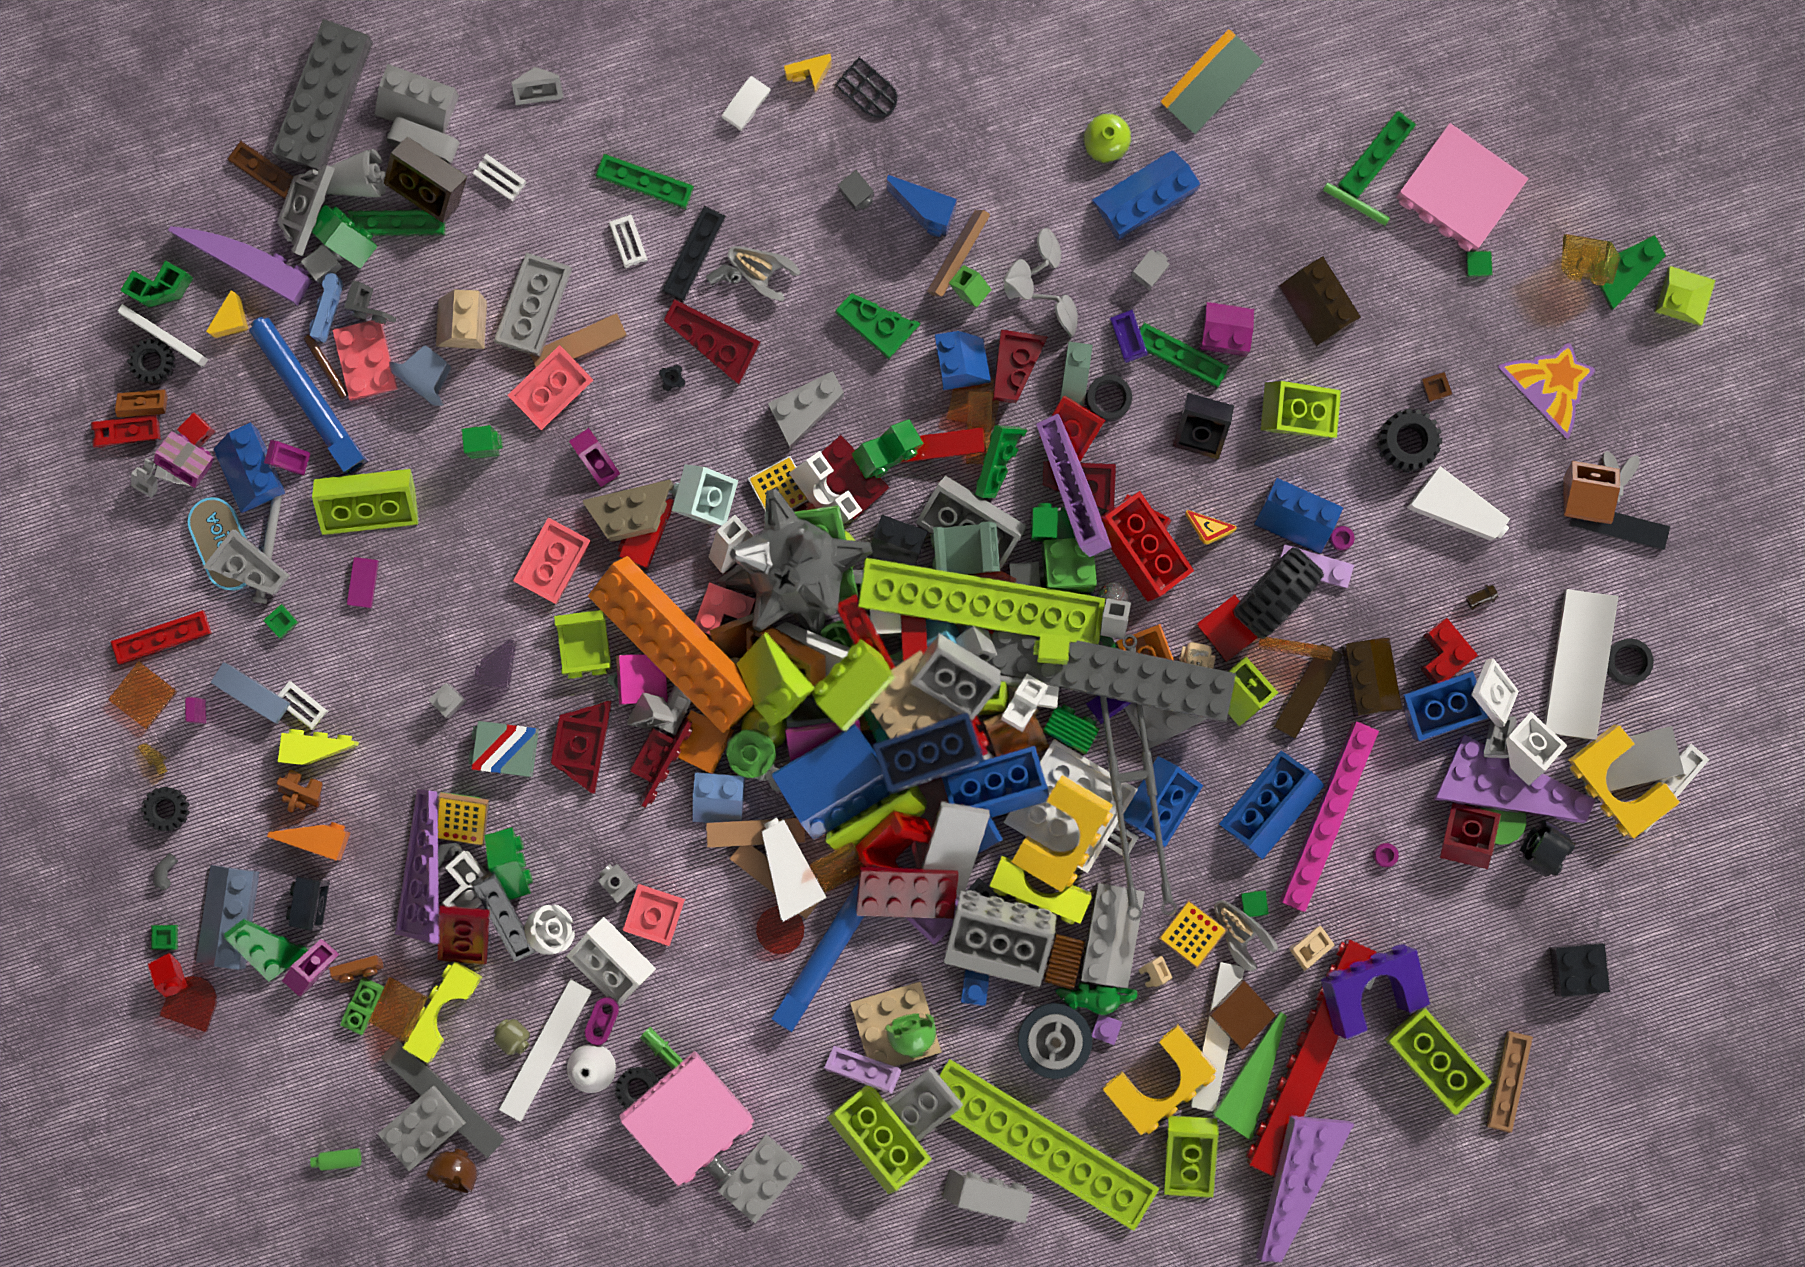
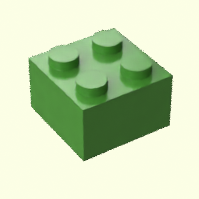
(1067, 566)

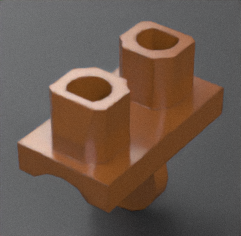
(297, 795)

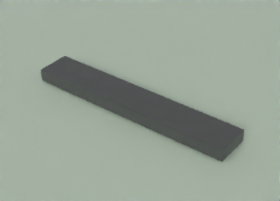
(422, 1078)

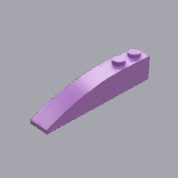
(253, 263)
(1073, 487)

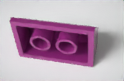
(806, 738)

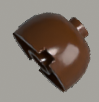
(453, 1170)

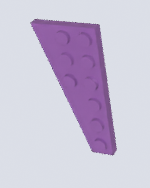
(1496, 786)

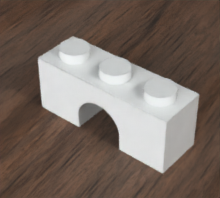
(811, 480)

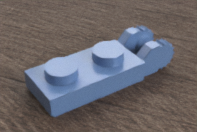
(326, 307)

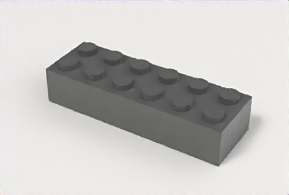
(322, 96)

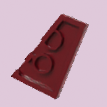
(1015, 362)
(1099, 477)

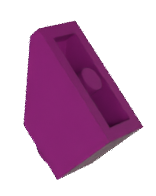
(594, 457)
(310, 967)

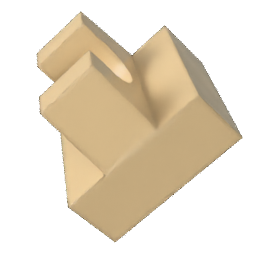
(1157, 971)

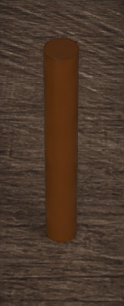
(325, 366)

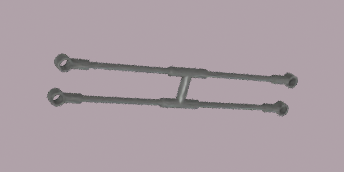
(1148, 775)

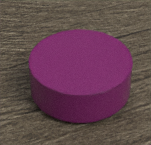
(1342, 538)
(1385, 855)

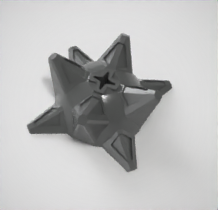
(794, 548)

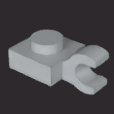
(144, 480)

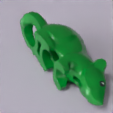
(1100, 1000)

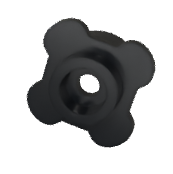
(674, 371)

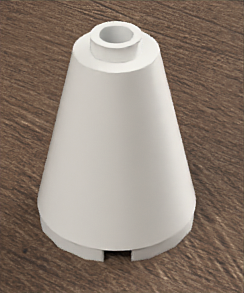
(600, 1064)

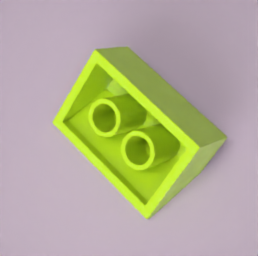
(853, 684)

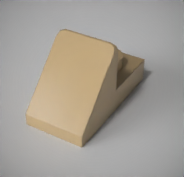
(1311, 947)

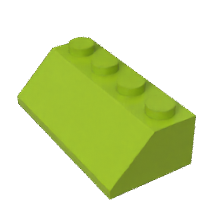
(365, 501)
(858, 827)
(879, 1138)

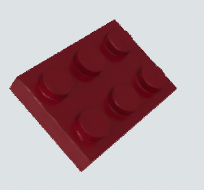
(849, 477)
(463, 935)

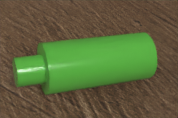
(337, 1159)

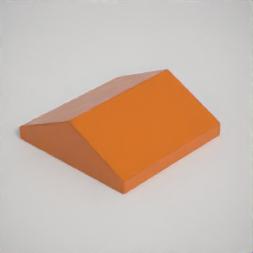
(1150, 642)

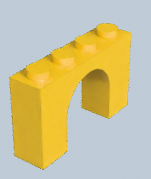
(1592, 766)
(1089, 813)
(1146, 1111)

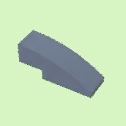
(250, 692)

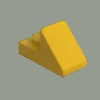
(815, 67)

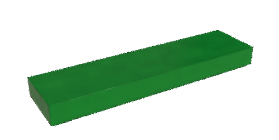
(1377, 154)
(644, 181)
(397, 222)
(1183, 356)

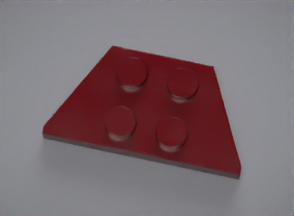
(581, 743)

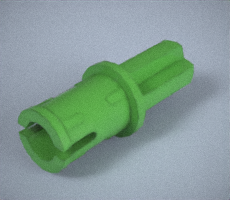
(660, 1048)

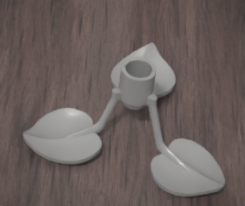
(1020, 284)

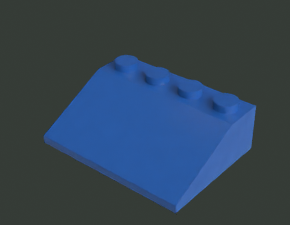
(832, 782)

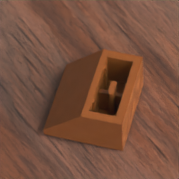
(1591, 492)

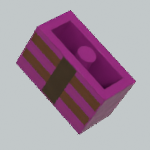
(183, 459)

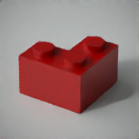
(1452, 651)

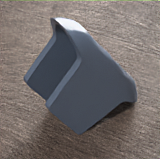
(423, 373)

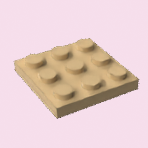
(904, 706)
(878, 1010)

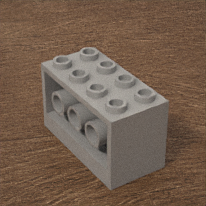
(1000, 938)

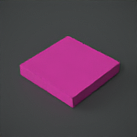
(637, 676)

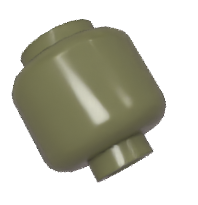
(511, 1037)

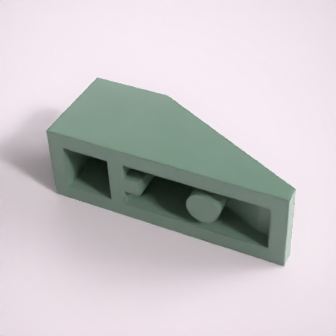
(1076, 371)

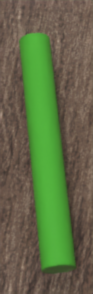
(1356, 204)

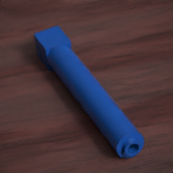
(307, 395)
(819, 964)

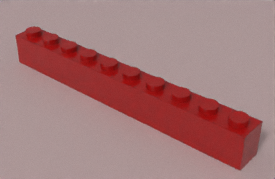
(1304, 1070)

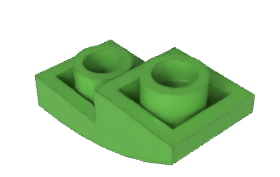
(362, 1006)

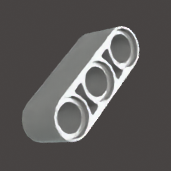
(432, 140)

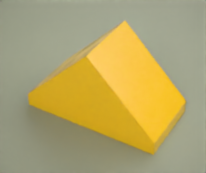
(229, 318)

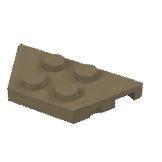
(630, 510)

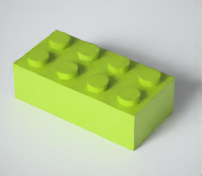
(1438, 1060)

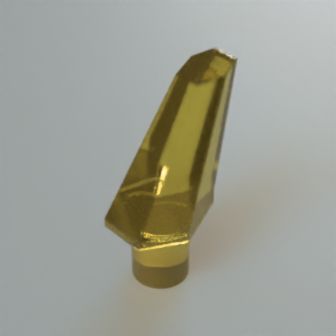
(153, 758)

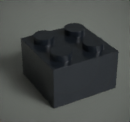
(1579, 969)

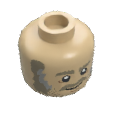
(1198, 655)

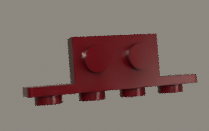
(655, 758)

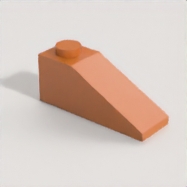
(319, 839)

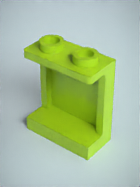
(583, 643)

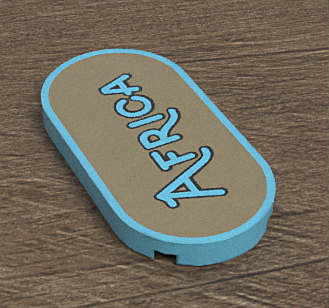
(209, 525)

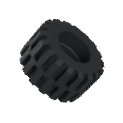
(1427, 431)

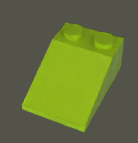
(1300, 409)
(773, 680)
(1191, 1156)

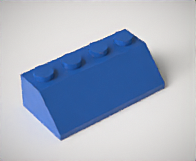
(1146, 194)
(999, 783)
(1272, 804)

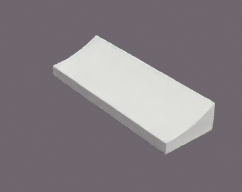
(1580, 664)

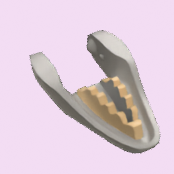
(759, 266)
(1240, 931)

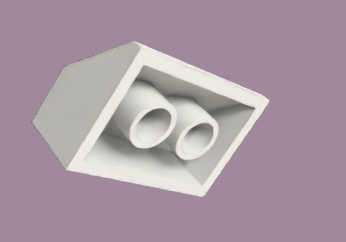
(610, 961)

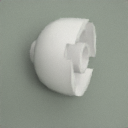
(549, 929)

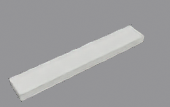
(1216, 1040)
(545, 1050)

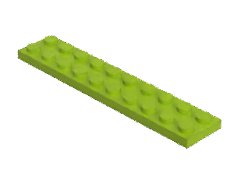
(979, 601)
(1048, 1147)

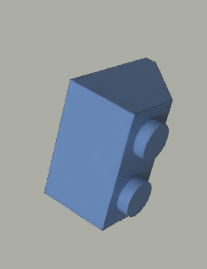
(718, 798)

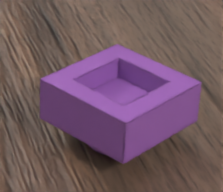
(1106, 1029)

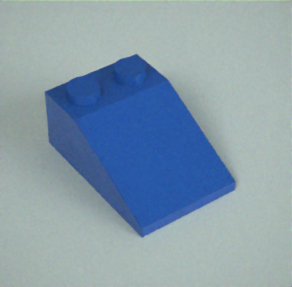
(927, 207)

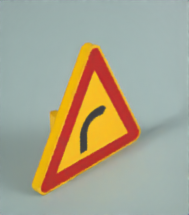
(1209, 528)

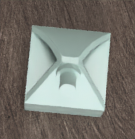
(704, 495)

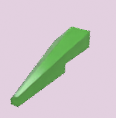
(1244, 1098)

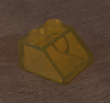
(1589, 259)

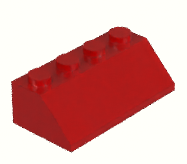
(1145, 547)

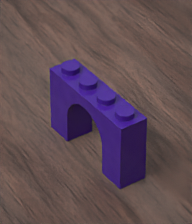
(1345, 988)

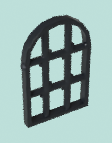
(858, 89)

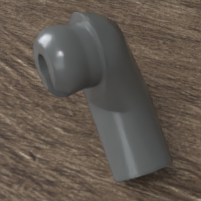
(724, 273)
(448, 851)
(161, 870)

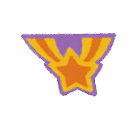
(1551, 384)

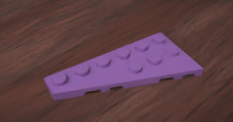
(419, 891)
(1303, 1166)

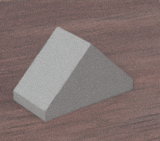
(650, 712)

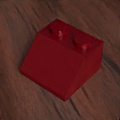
(1470, 835)

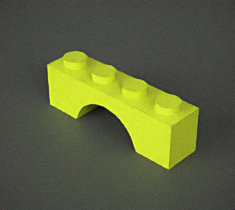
(1011, 880)
(425, 1037)

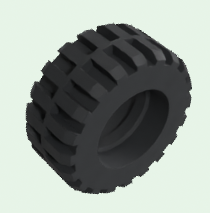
(1278, 593)

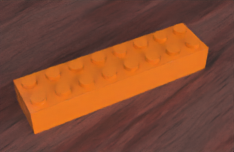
(673, 643)

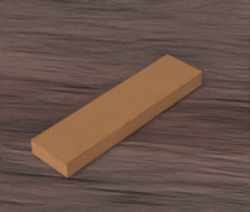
(958, 252)
(587, 339)
(746, 832)
(758, 867)
(1509, 1081)

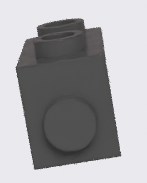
(358, 302)

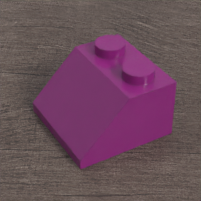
(1227, 329)

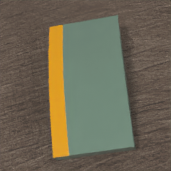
(1212, 81)

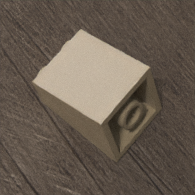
(461, 320)

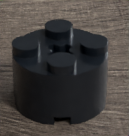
(1546, 849)

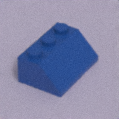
(242, 462)
(1298, 515)
(1442, 707)
(1174, 797)

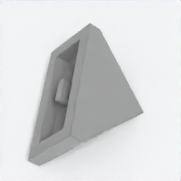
(537, 86)
(1496, 739)

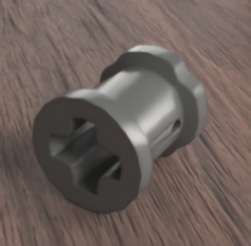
(719, 1170)

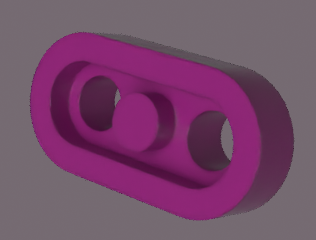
(602, 1020)

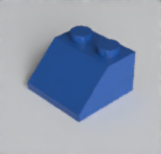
(961, 360)

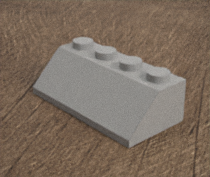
(957, 506)
(1110, 937)

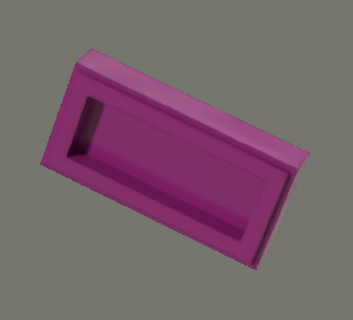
(287, 457)
(363, 582)
(195, 710)

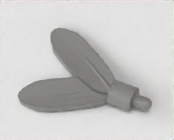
(1626, 472)

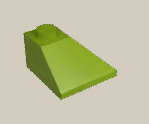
(1685, 295)

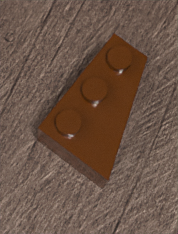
(807, 660)

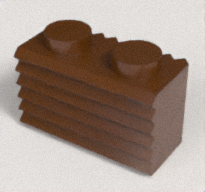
(1063, 961)

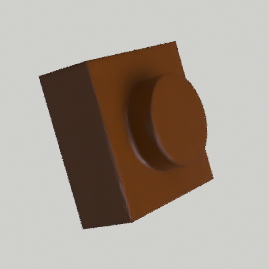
(1436, 387)

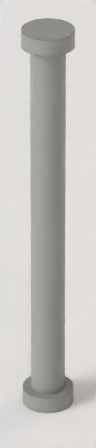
(269, 541)

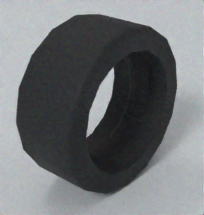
(1113, 380)
(1648, 661)

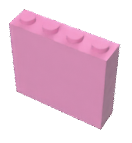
(1461, 188)
(687, 1119)

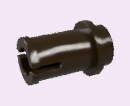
(1482, 596)

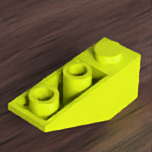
(305, 750)

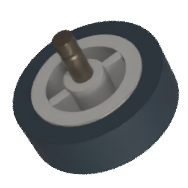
(1054, 1041)

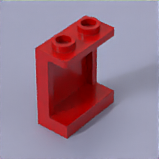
(891, 838)

